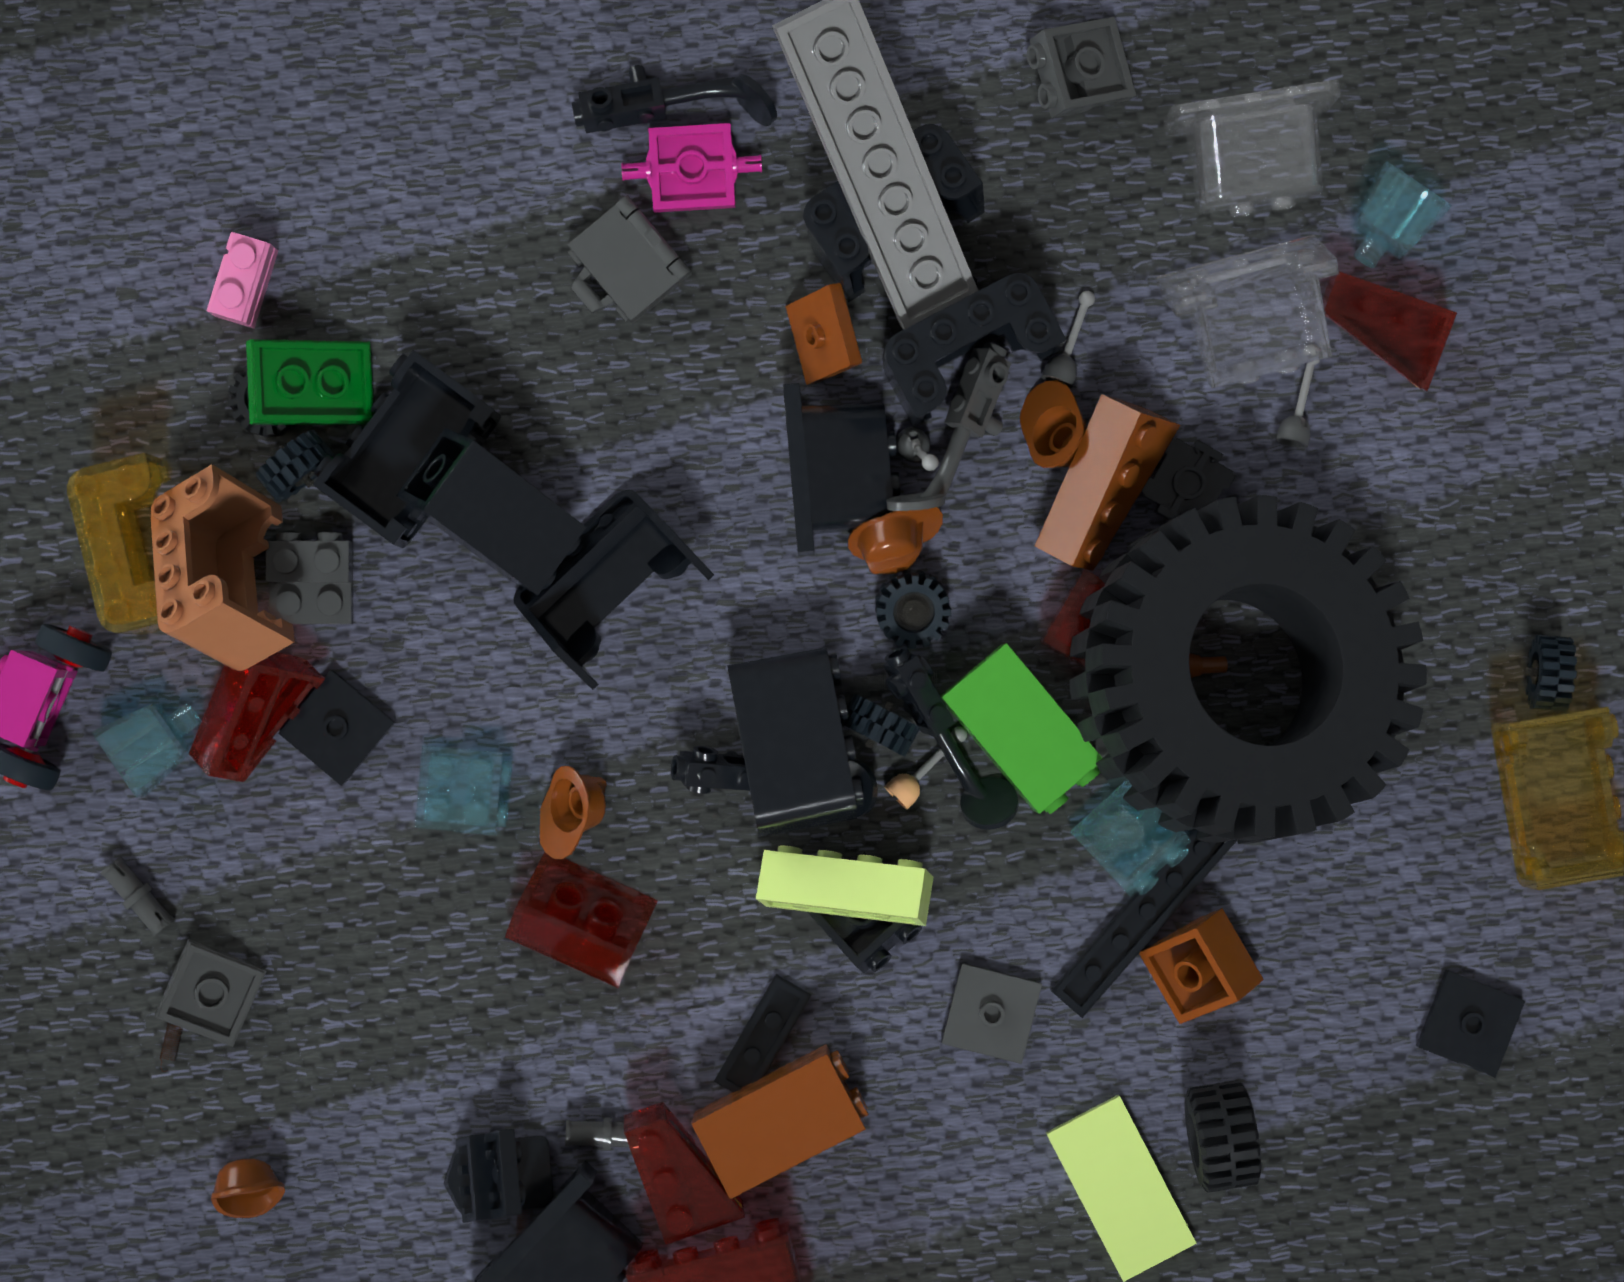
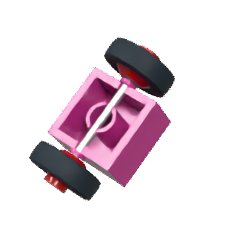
(33, 696)

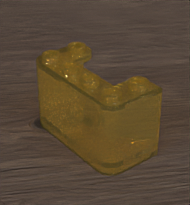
(111, 540)
(1560, 796)

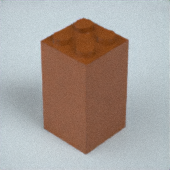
(780, 1120)

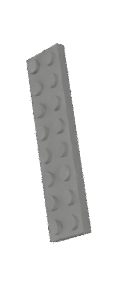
(876, 158)

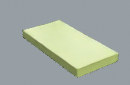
(1121, 1188)

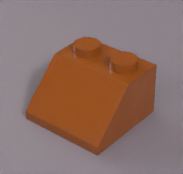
(1201, 967)

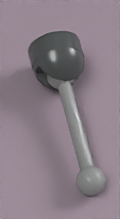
(1063, 366)
(1295, 429)
(916, 448)

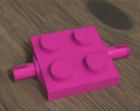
(691, 167)

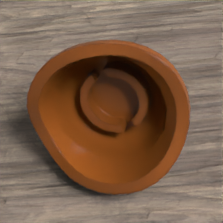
(246, 1189)

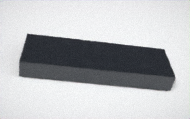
(763, 1034)

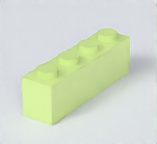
(845, 886)

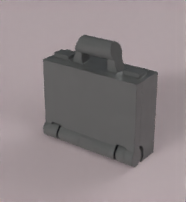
(626, 261)

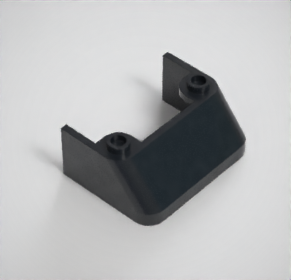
(614, 557)

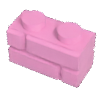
(242, 280)

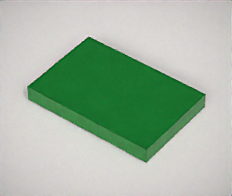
(309, 382)

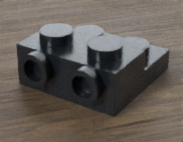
(865, 940)

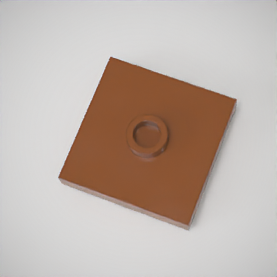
(824, 334)

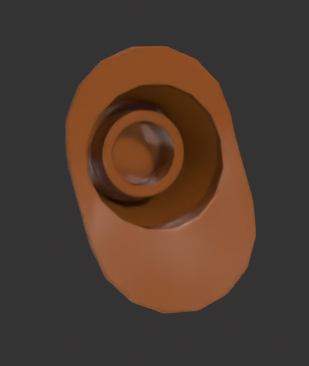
(1052, 424)
(895, 539)
(569, 809)

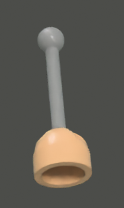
(906, 786)

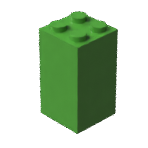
(1022, 730)

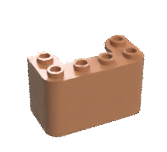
(206, 571)

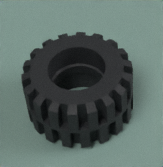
(1223, 1136)

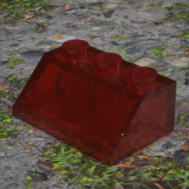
(581, 919)

